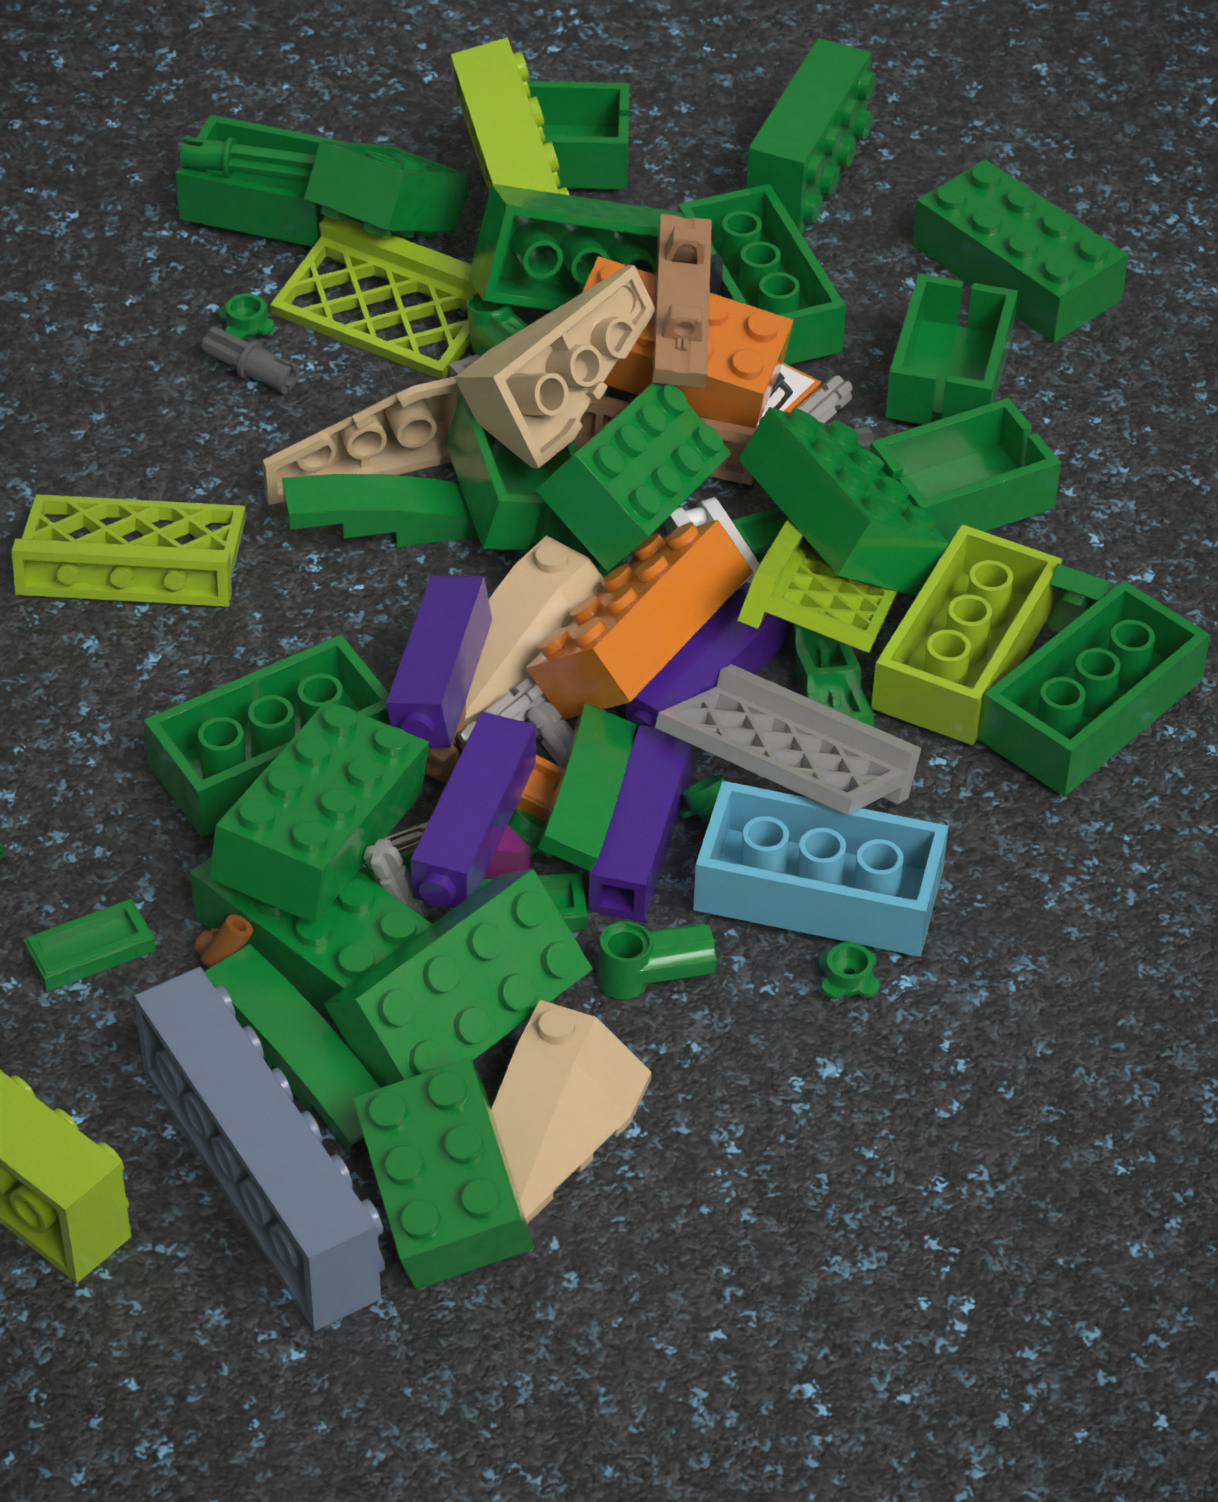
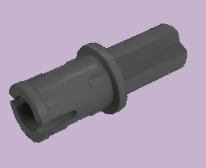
(251, 360)

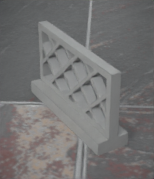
(794, 741)

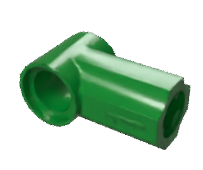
(490, 323)
(634, 956)

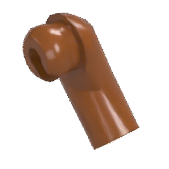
(222, 943)

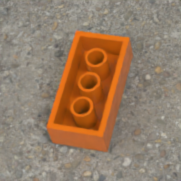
(743, 355)
(639, 618)

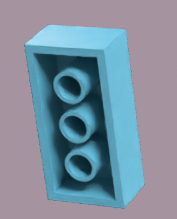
(819, 870)

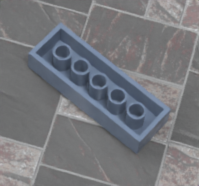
(261, 1147)

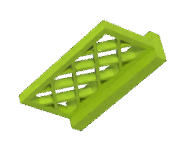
(407, 270)
(142, 570)
(806, 591)

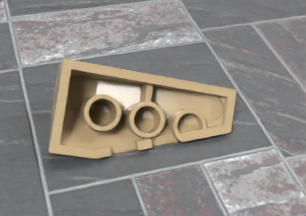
(547, 374)
(386, 438)
(524, 611)
(563, 1099)

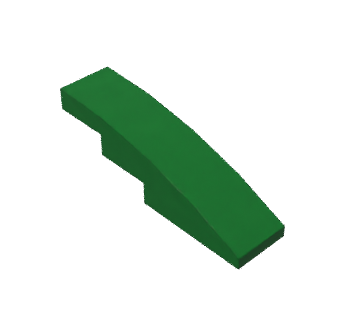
(380, 504)
(828, 672)
(587, 787)
(296, 1041)

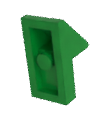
(1075, 595)

